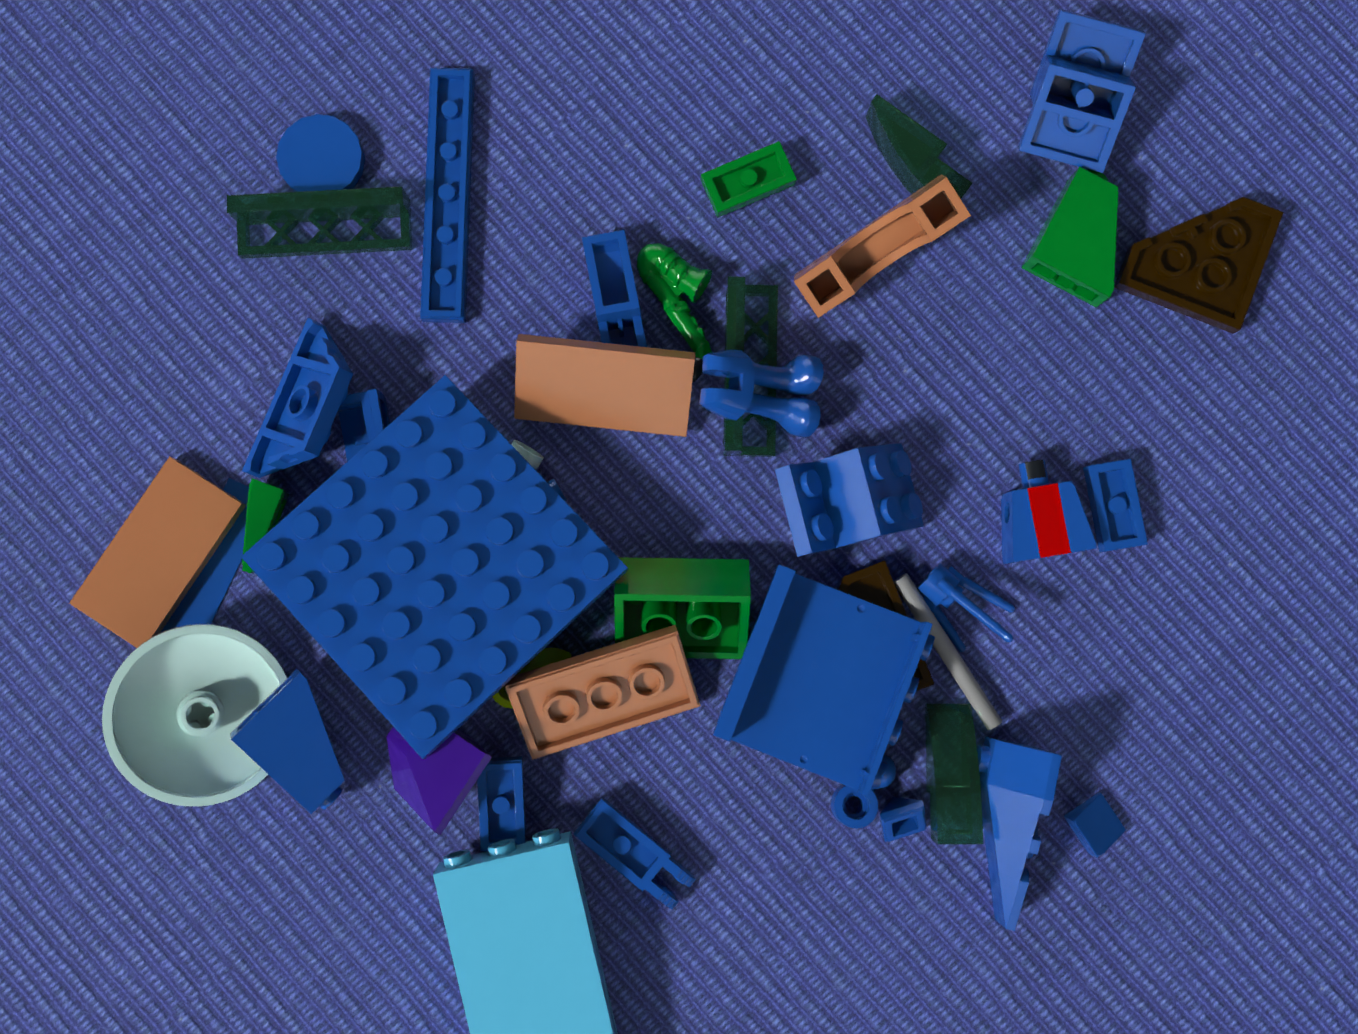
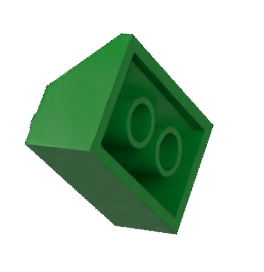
(699, 596)

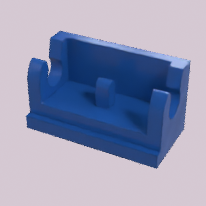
(362, 419)

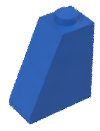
(292, 744)

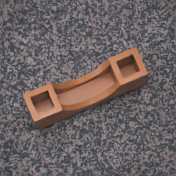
(889, 237)

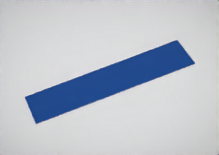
(211, 585)

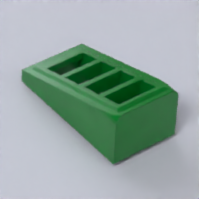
(263, 513)

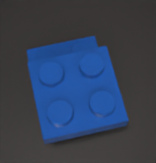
(1081, 90)
(849, 498)

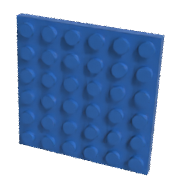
(434, 566)

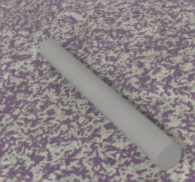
(948, 653)

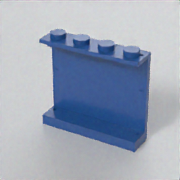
(824, 681)

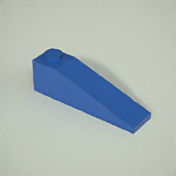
(1015, 789)

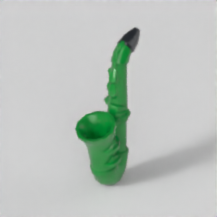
(668, 278)

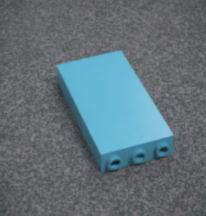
(524, 938)

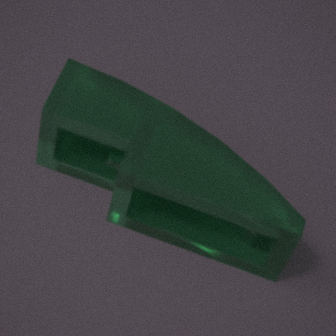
(910, 148)
(953, 774)

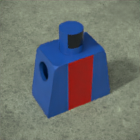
(1042, 518)

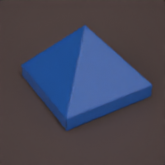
(902, 818)

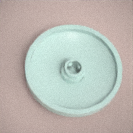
(175, 711)

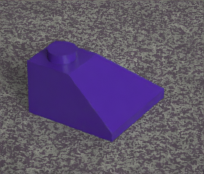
(441, 781)

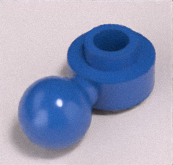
(867, 804)

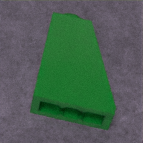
(1079, 239)

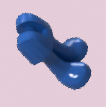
(796, 378)

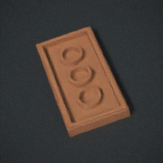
(603, 385)
(157, 553)
(602, 692)

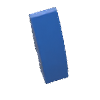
(614, 289)

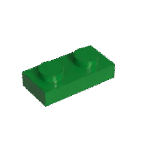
(748, 179)

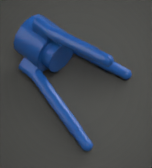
(944, 587)

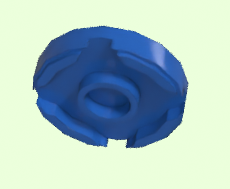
(320, 155)

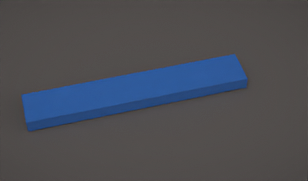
(447, 195)

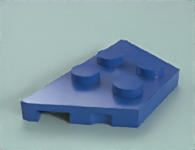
(303, 404)

